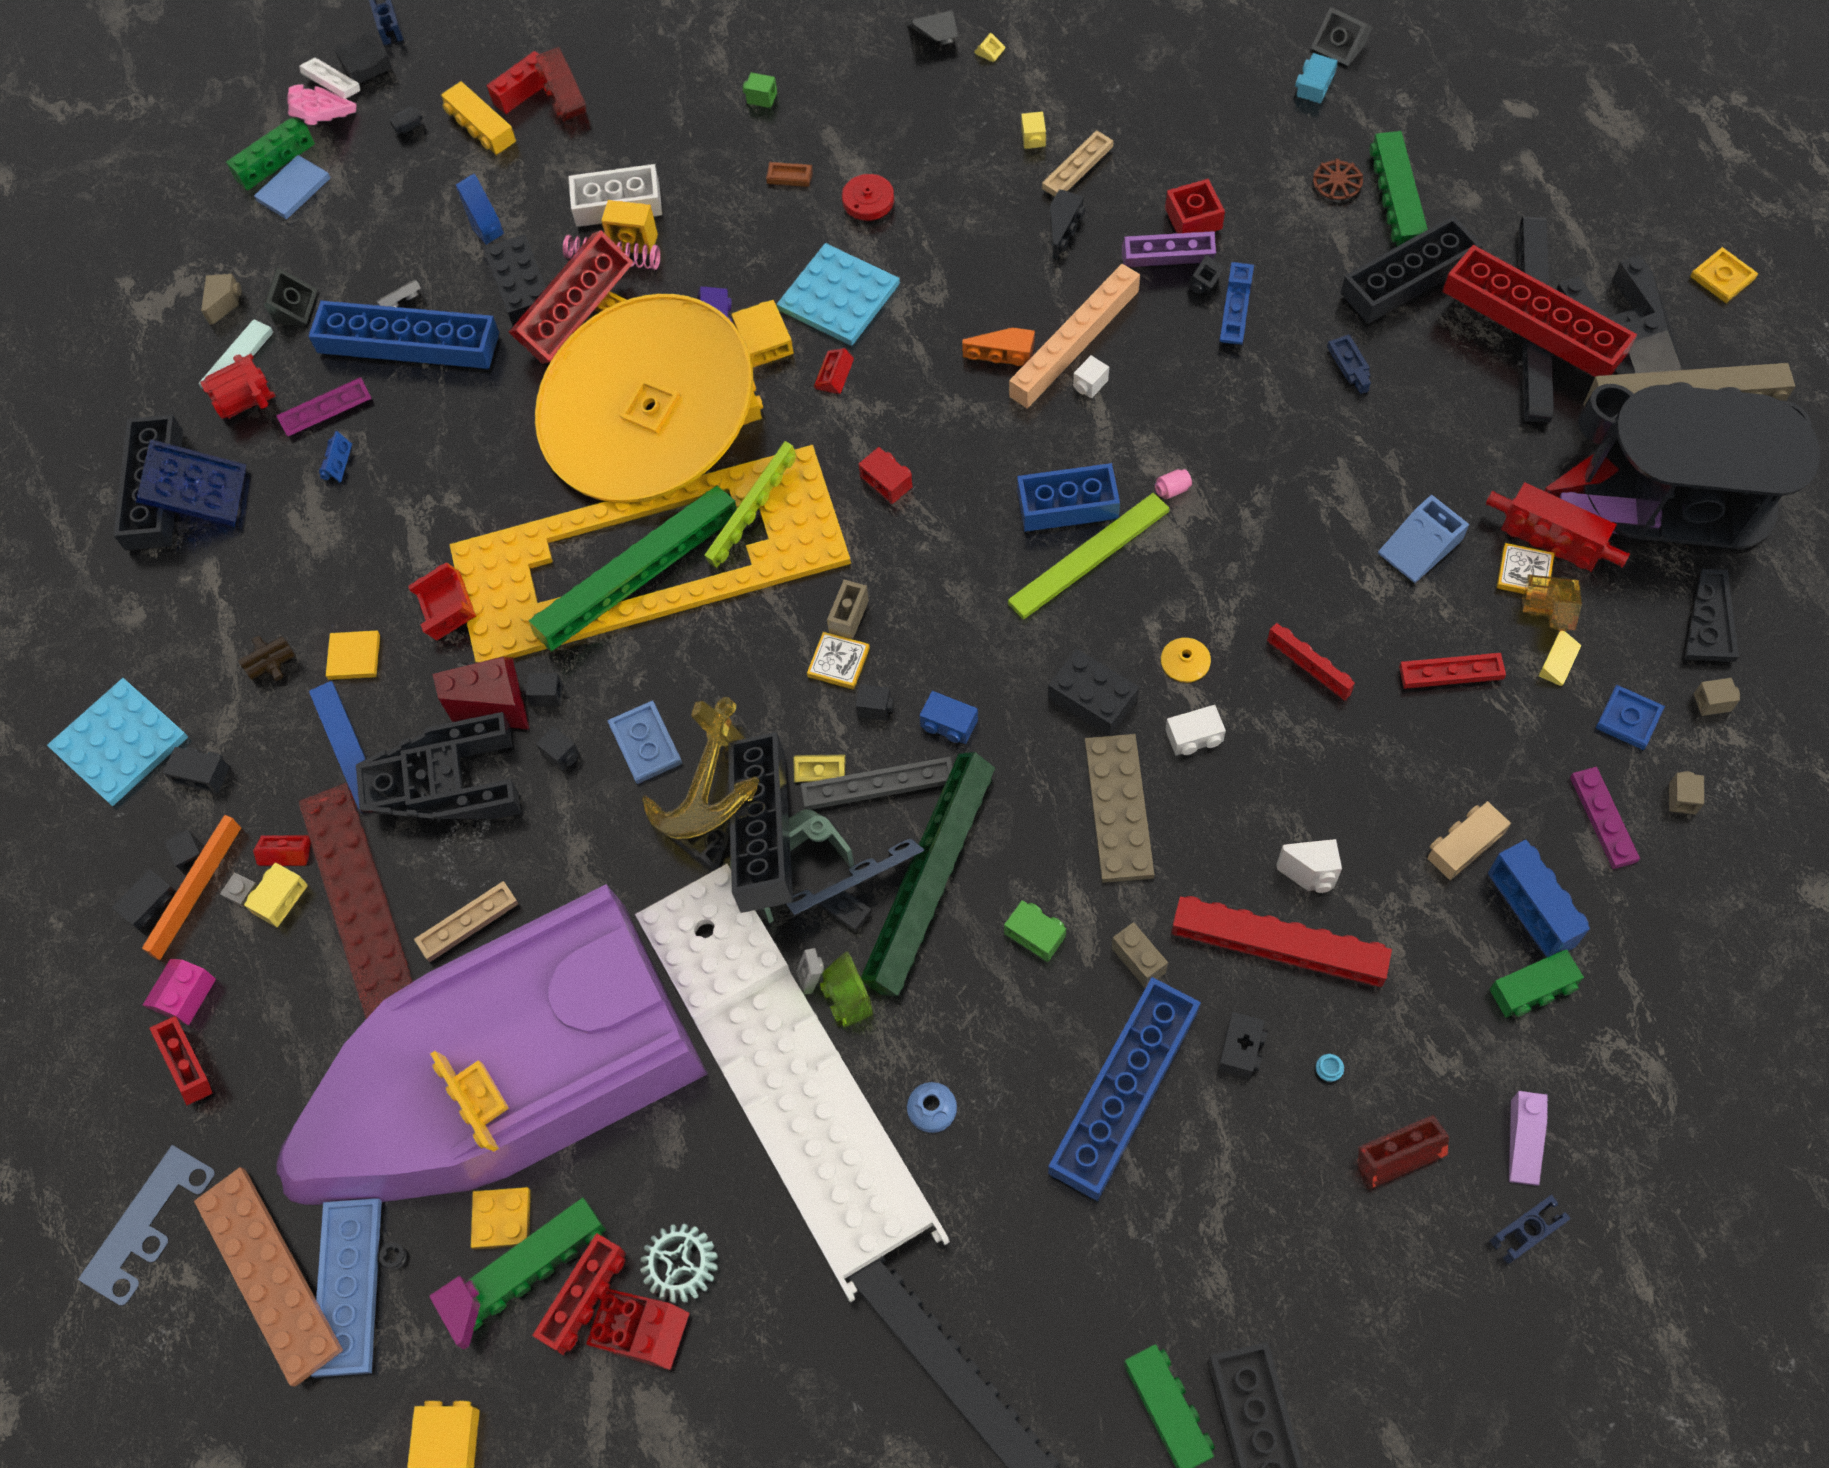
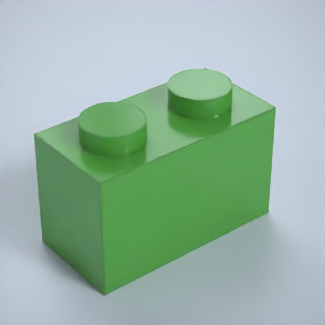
(1035, 930)

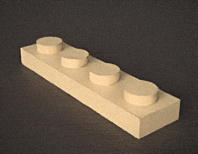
(1078, 163)
(466, 921)

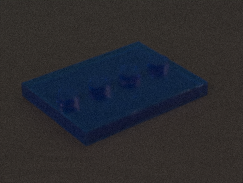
(191, 483)

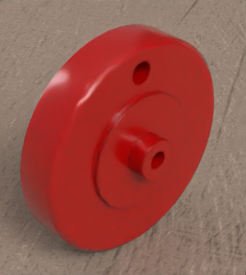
(868, 197)

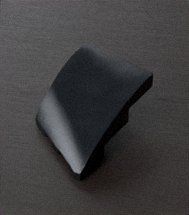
(707, 847)

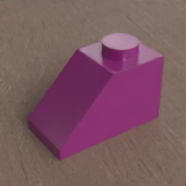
(458, 1309)

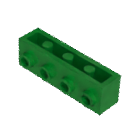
(270, 153)

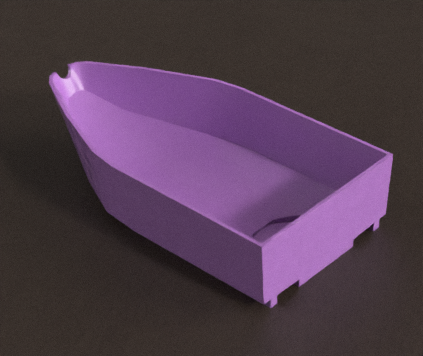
(556, 1015)

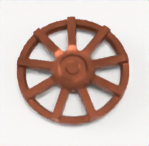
(1338, 179)

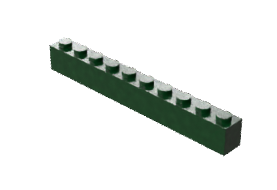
(927, 875)

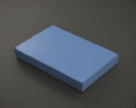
(292, 187)
(644, 742)

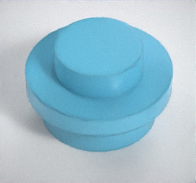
(1329, 1067)

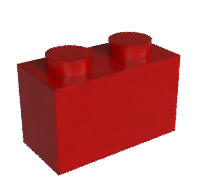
(886, 475)

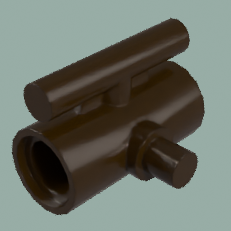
(267, 658)

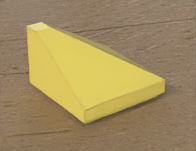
(990, 48)

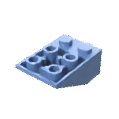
(1424, 539)

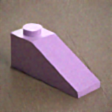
(1527, 1137)

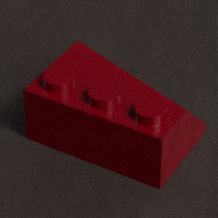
(482, 691)

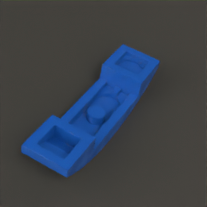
(1236, 303)

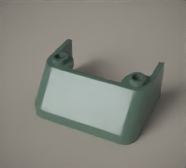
(817, 828)

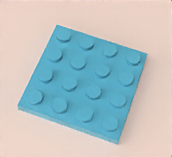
(838, 294)
(117, 741)

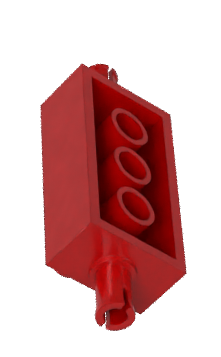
(1558, 527)

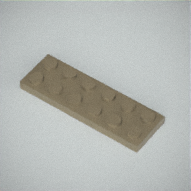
(1119, 808)

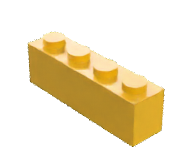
(478, 118)

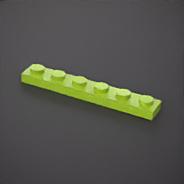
(747, 509)

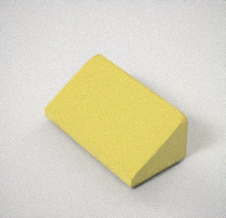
(1560, 659)
(818, 767)

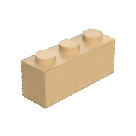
(1468, 840)

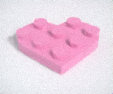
(317, 104)

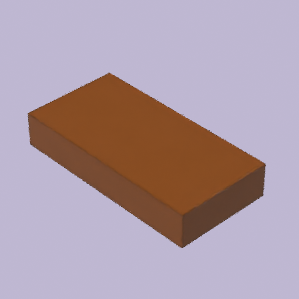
(789, 174)

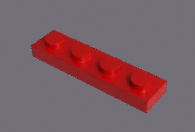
(1310, 661)
(1452, 670)

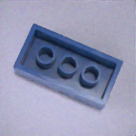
(1068, 497)

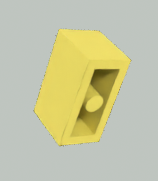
(275, 894)

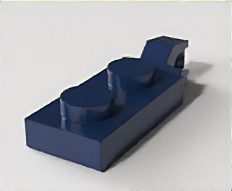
(1350, 362)

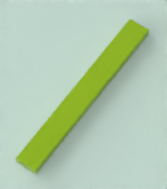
(1088, 556)

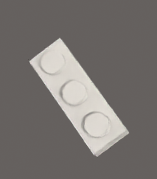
(329, 78)

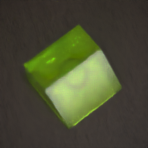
(846, 991)

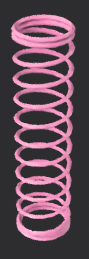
(654, 250)

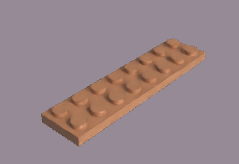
(268, 1277)

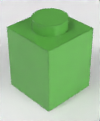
(760, 90)

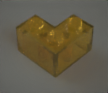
(1553, 597)

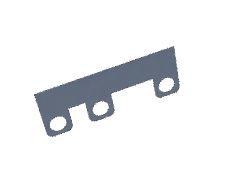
(858, 876)
(134, 1224)

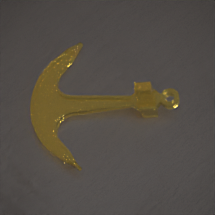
(694, 814)

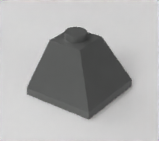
(936, 27)

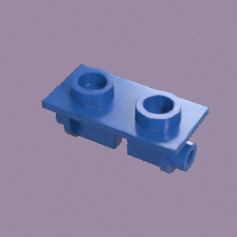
(337, 456)

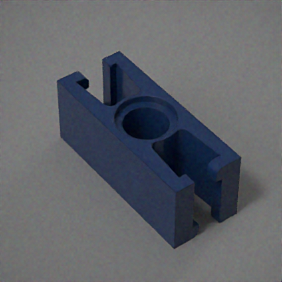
(386, 20)
(1531, 1217)

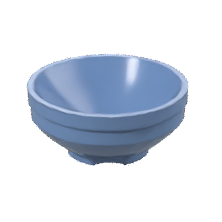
(934, 1120)

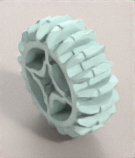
(673, 1275)

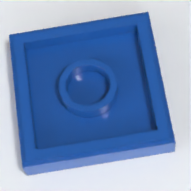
(1630, 717)

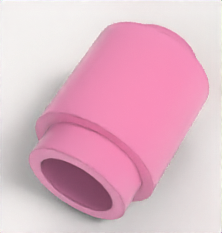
(1173, 483)

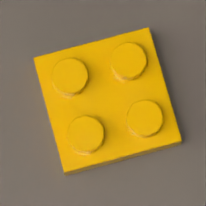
(500, 1218)

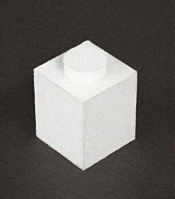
(1090, 377)

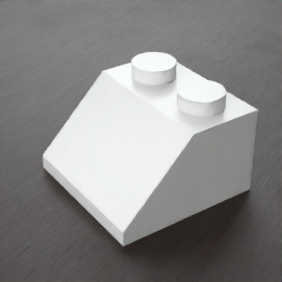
(1311, 864)

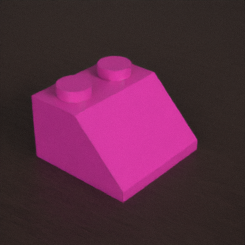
(180, 990)

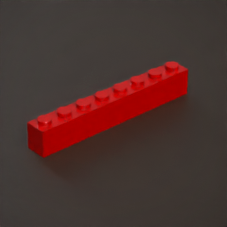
(1282, 941)

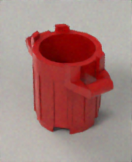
(237, 387)

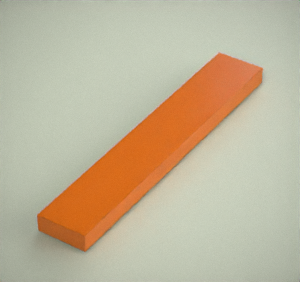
(191, 888)

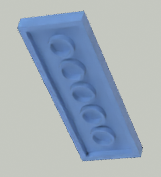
(349, 1281)

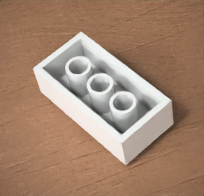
(592, 191)

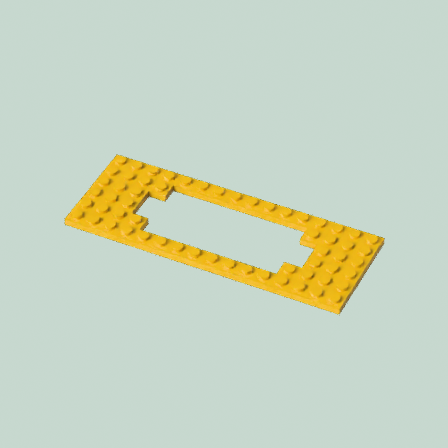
(800, 543)

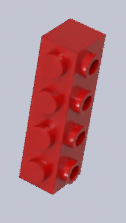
(579, 1294)

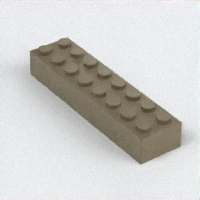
(1765, 379)

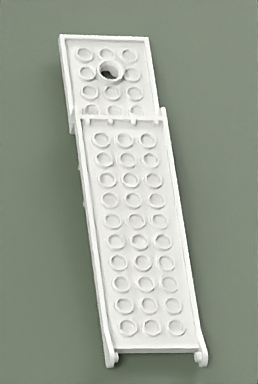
(788, 1077)

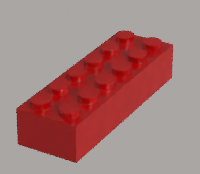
(571, 297)

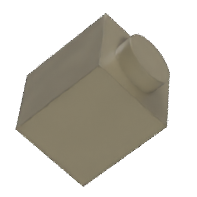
(1717, 696)
(1686, 793)

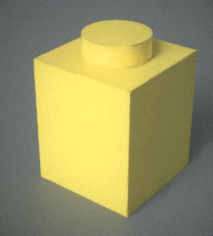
(1033, 130)

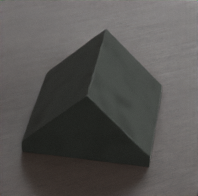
(289, 299)

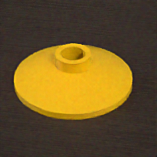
(1182, 668)

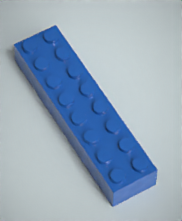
(404, 334)
(1124, 1089)

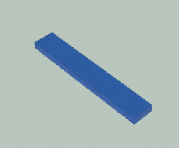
(339, 732)

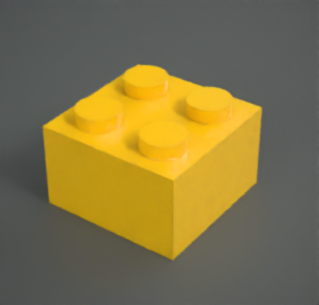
(630, 224)

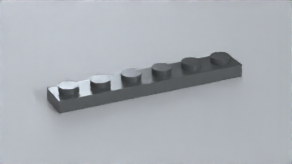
(876, 783)

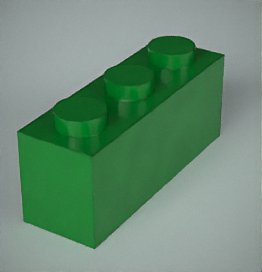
(1536, 984)

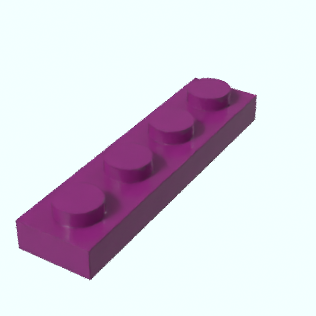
(323, 406)
(1604, 818)

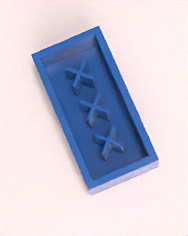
(1538, 899)

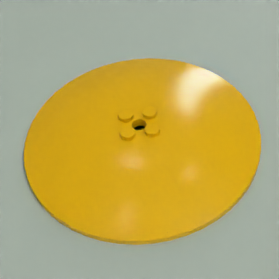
(617, 363)

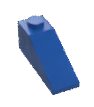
(479, 209)

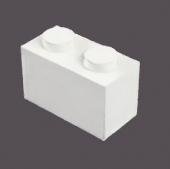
(1195, 730)

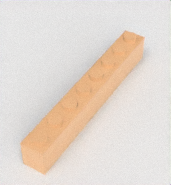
(1074, 336)

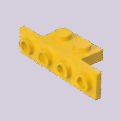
(476, 1096)

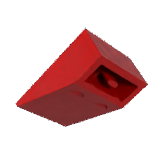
(638, 1328)

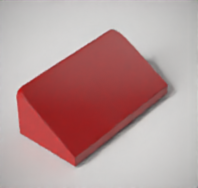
(834, 371)
(283, 850)

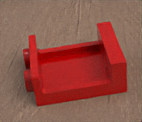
(443, 601)

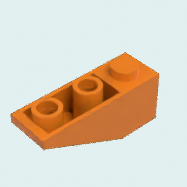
(1004, 346)

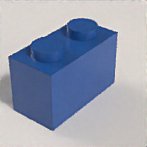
(948, 717)

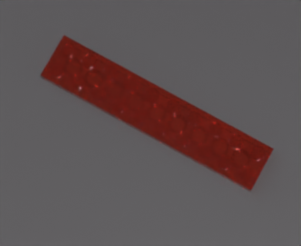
(355, 896)

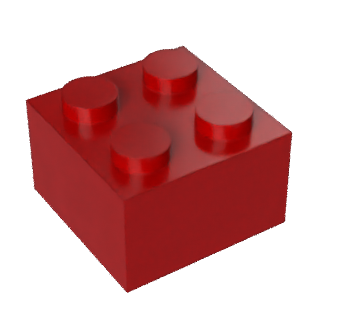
(1195, 208)

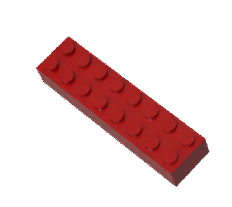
(1539, 313)

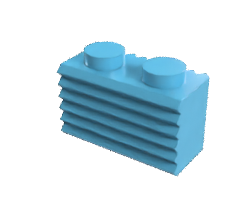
(1316, 77)

